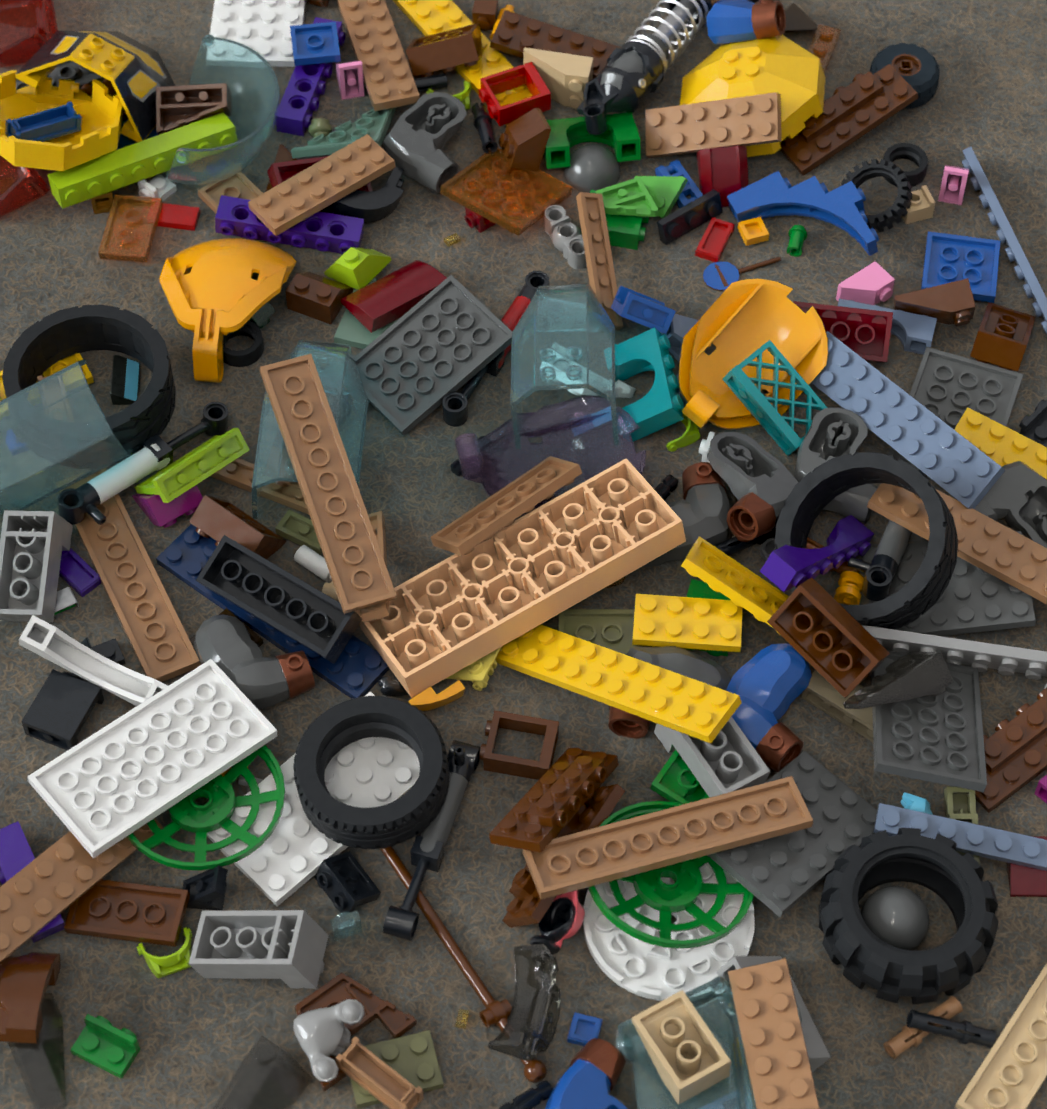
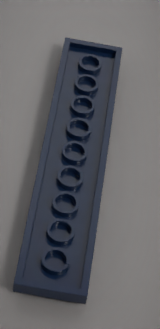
(352, 674)

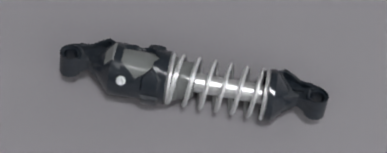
(641, 62)

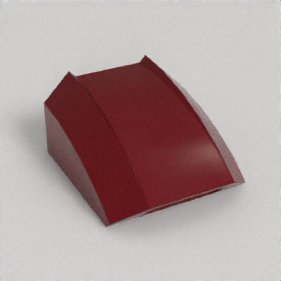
(723, 170)

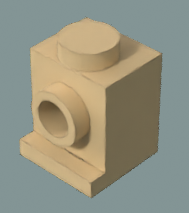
(921, 206)

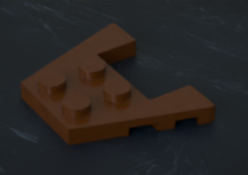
(345, 988)

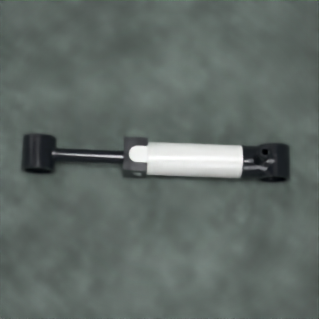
(153, 457)

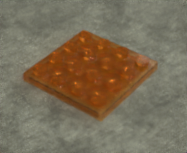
(505, 194)

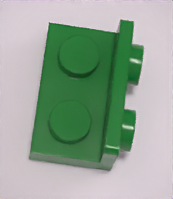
(106, 1046)

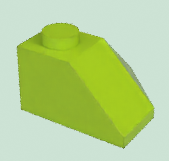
(357, 267)

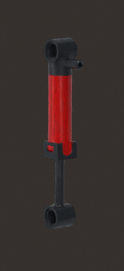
(455, 404)

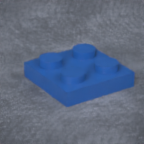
(315, 43)

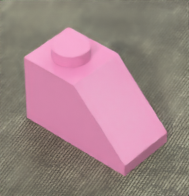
(350, 79)
(953, 184)
(867, 286)

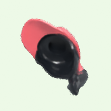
(560, 921)

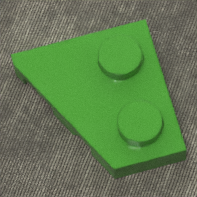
(664, 191)
(628, 199)

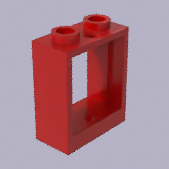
(510, 79)

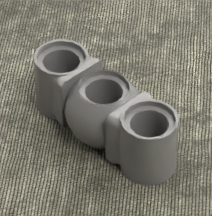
(565, 236)

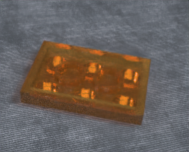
(130, 228)

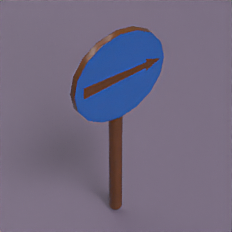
(721, 274)

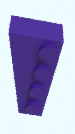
(14, 856)

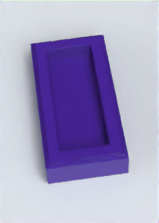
(78, 573)

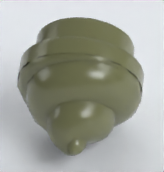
(319, 126)

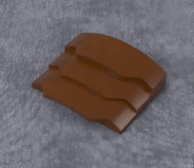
(22, 993)

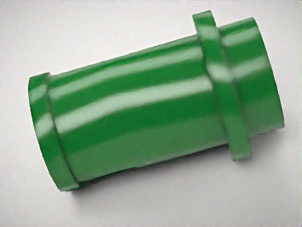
(797, 236)

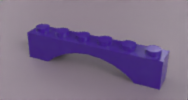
(792, 565)

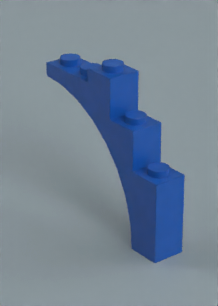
(809, 198)

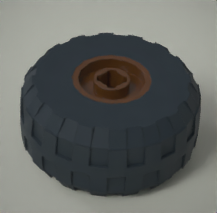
(914, 65)

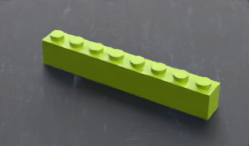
(138, 160)

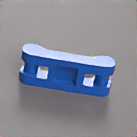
(690, 188)

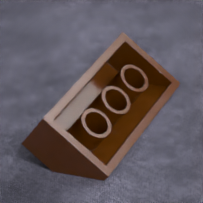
(828, 637)

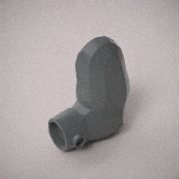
(420, 137)
(832, 435)
(1020, 500)

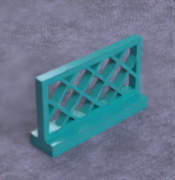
(761, 406)

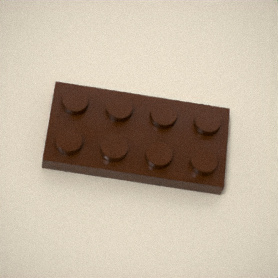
(129, 913)

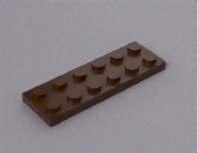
(519, 31)

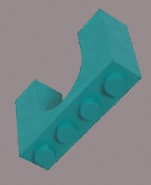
(662, 404)

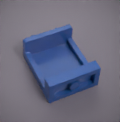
(642, 309)

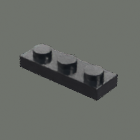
(689, 217)

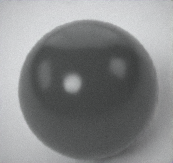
(592, 168)
(897, 917)

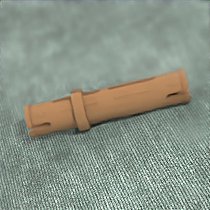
(913, 1037)

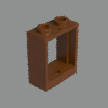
(515, 765)

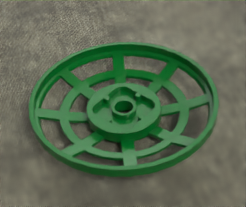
(217, 814)
(672, 897)

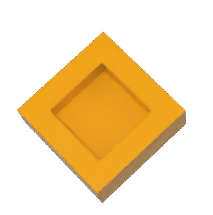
(753, 231)

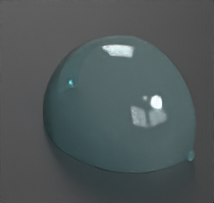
(254, 111)

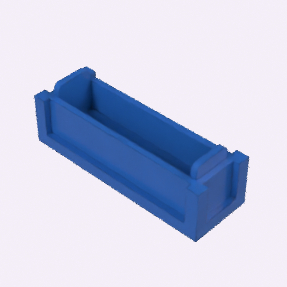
(45, 124)

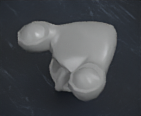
(324, 1035)

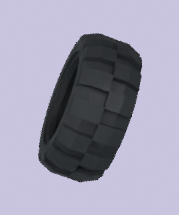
(918, 861)

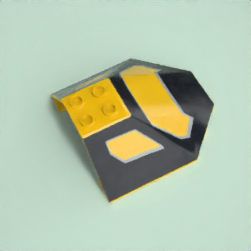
(118, 58)

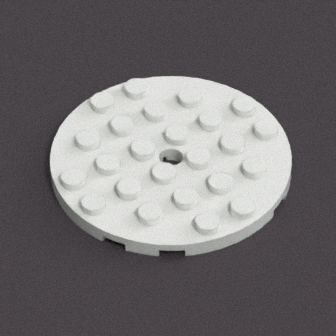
(657, 970)

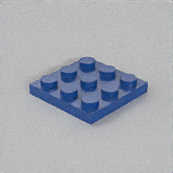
(962, 257)

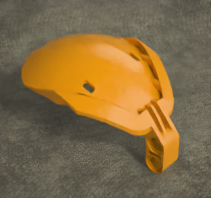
(215, 292)
(737, 326)

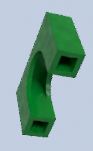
(567, 132)

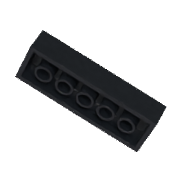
(279, 599)

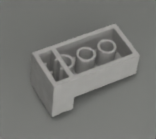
(31, 563)
(719, 766)
(260, 946)

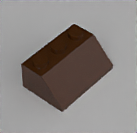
(445, 50)
(220, 517)

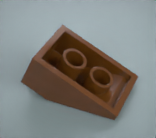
(947, 302)
(1002, 337)

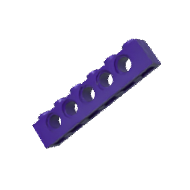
(304, 90)
(319, 231)

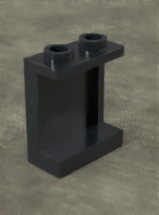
(61, 709)

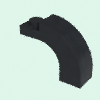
(372, 205)

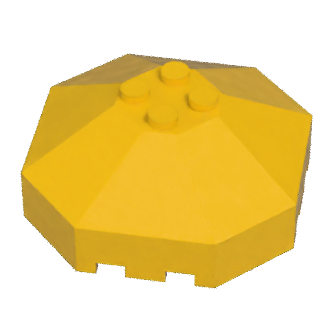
(758, 69)
(99, 125)

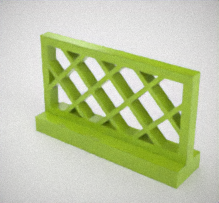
(195, 466)

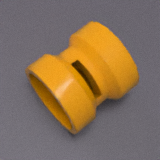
(850, 588)

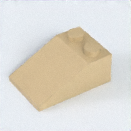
(562, 74)
(682, 1047)

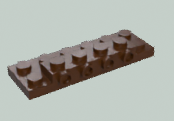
(848, 117)
(1015, 753)
(554, 800)
(527, 906)

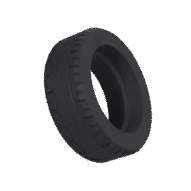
(363, 719)

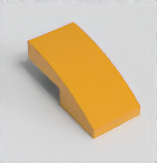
(430, 700)

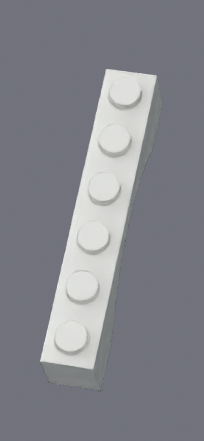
(75, 657)

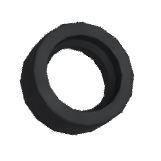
(910, 152)
(248, 356)

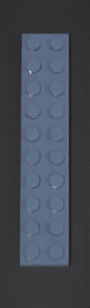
(907, 425)

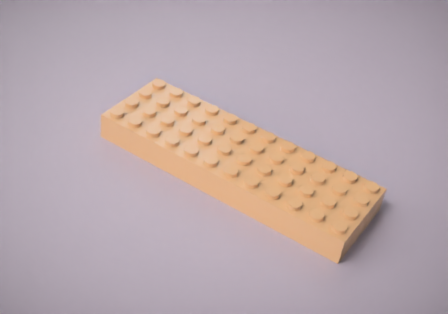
(523, 576)

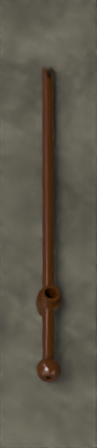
(495, 1012)

